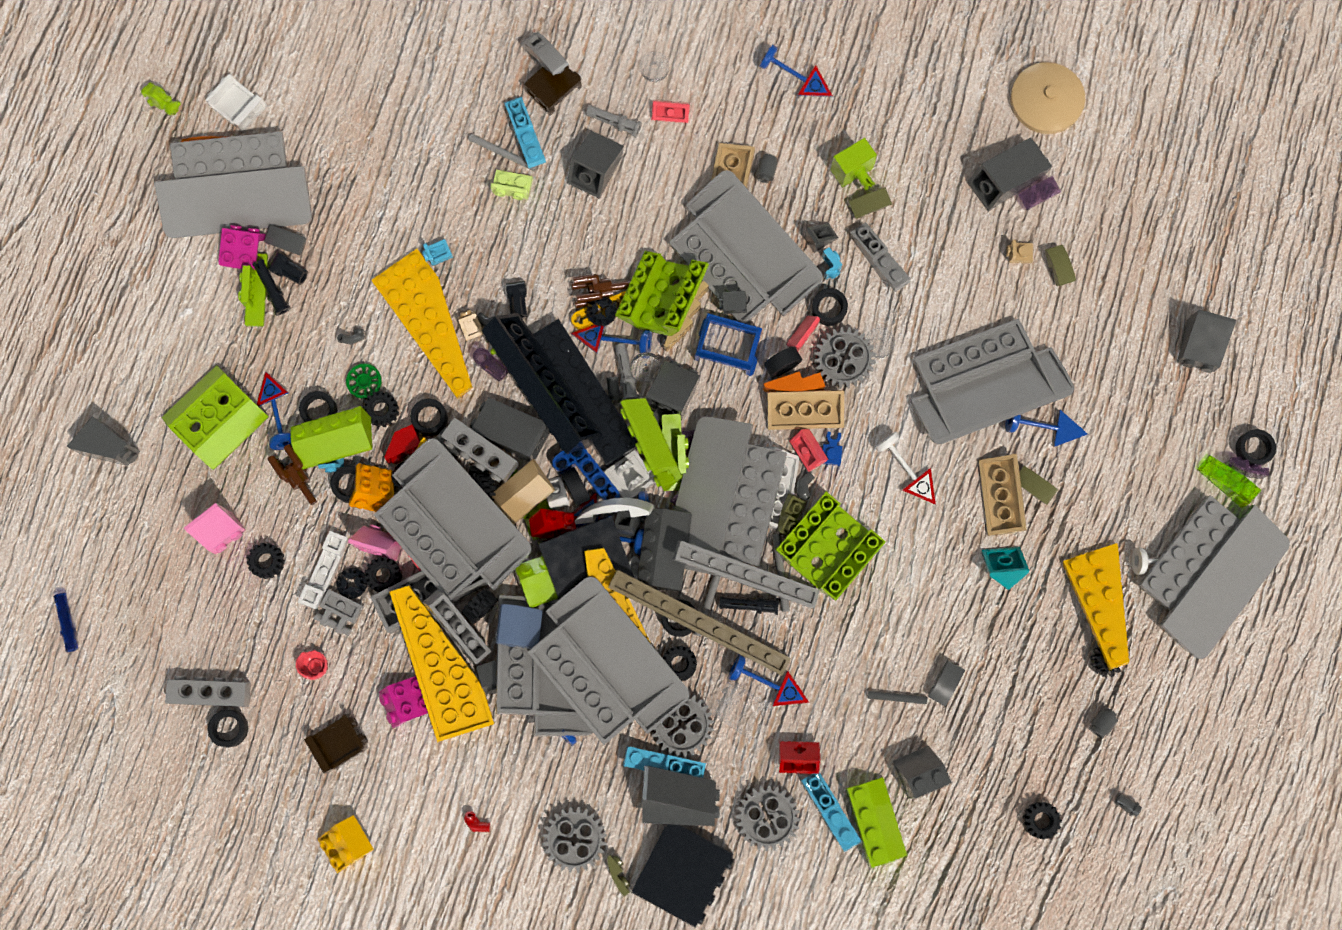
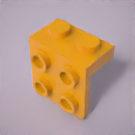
(372, 487)

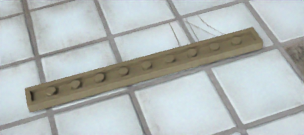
(699, 622)

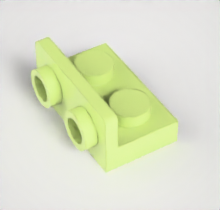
(511, 185)

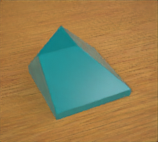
(1006, 565)

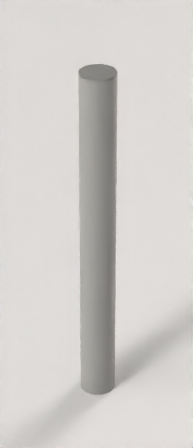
(500, 151)
(780, 569)
(710, 596)

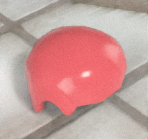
(311, 665)

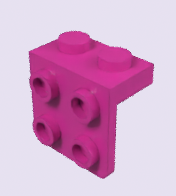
(239, 246)
(403, 701)

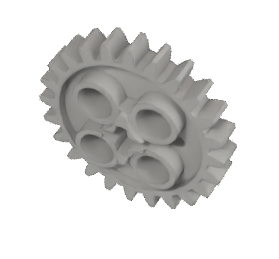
(861, 363)
(693, 740)
(783, 809)
(572, 858)

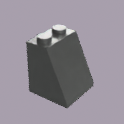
(594, 164)
(1205, 340)
(673, 388)
(103, 443)
(921, 772)

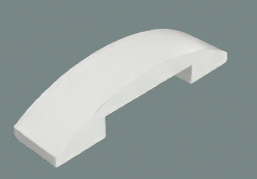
(635, 506)
(324, 571)

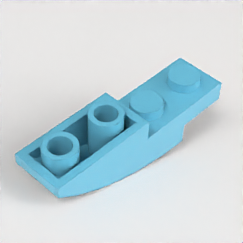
(525, 132)
(639, 758)
(831, 811)

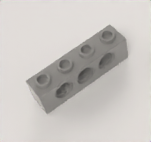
(457, 430)
(456, 626)
(176, 692)

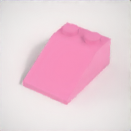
(215, 528)
(375, 542)

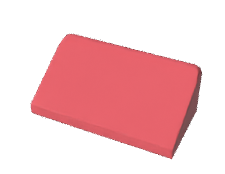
(670, 111)
(803, 332)
(808, 449)

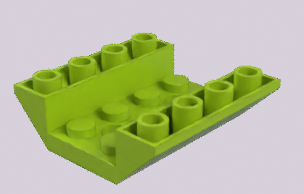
(653, 293)
(222, 426)
(651, 442)
(817, 538)

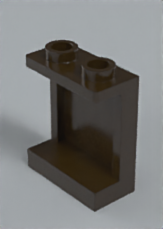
(551, 89)
(337, 743)

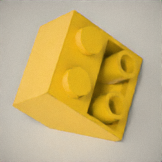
(345, 844)

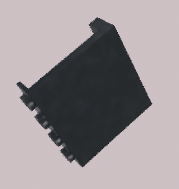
(566, 556)
(683, 874)

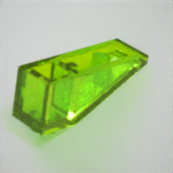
(1229, 481)

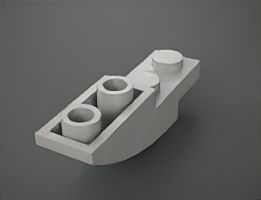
(545, 53)
(879, 257)

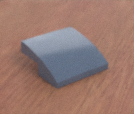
(518, 626)

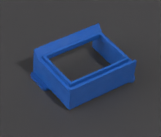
(748, 366)

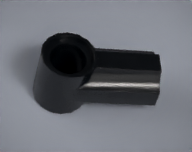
(285, 268)
(516, 294)

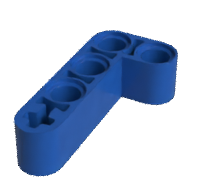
(591, 477)

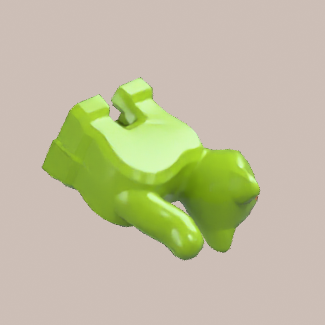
(160, 99)

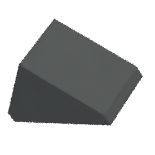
(820, 236)

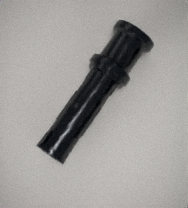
(274, 295)
(725, 602)

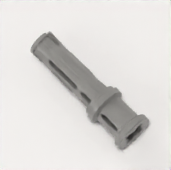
(622, 123)
(627, 380)

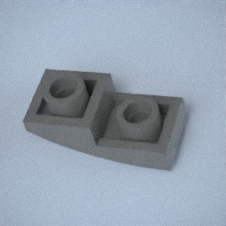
(285, 240)
(946, 683)

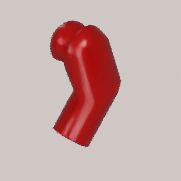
(474, 824)

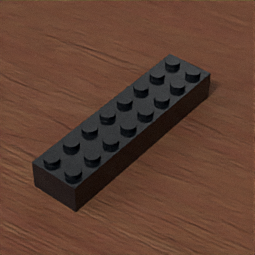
(541, 383)
(616, 438)

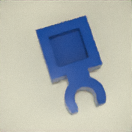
(832, 451)

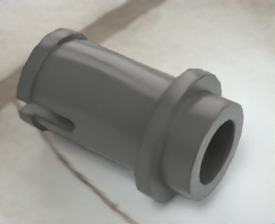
(613, 388)
(1128, 805)

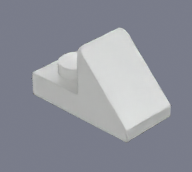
(559, 496)

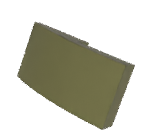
(870, 202)
(1061, 265)
(1037, 485)
(790, 511)
(615, 867)

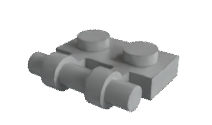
(341, 606)

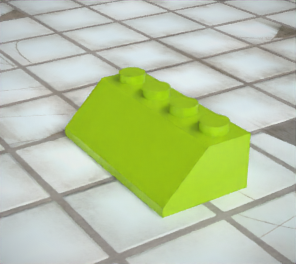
(332, 437)
(535, 582)
(876, 822)

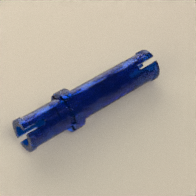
(64, 616)

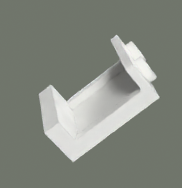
(235, 103)

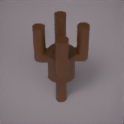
(596, 288)
(293, 473)

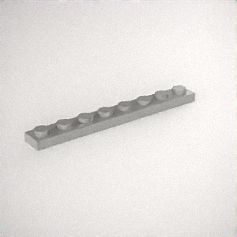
(745, 574)

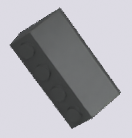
(660, 537)

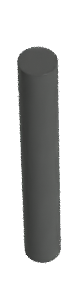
(897, 697)

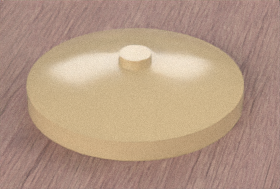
(1047, 98)

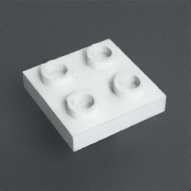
(630, 475)

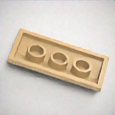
(734, 159)
(805, 409)
(523, 492)
(1002, 495)

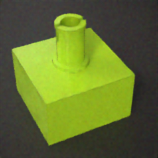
(854, 164)

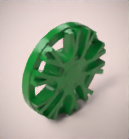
(363, 380)

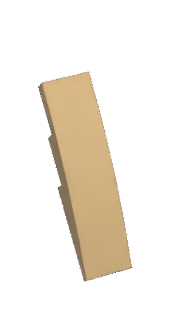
(688, 323)

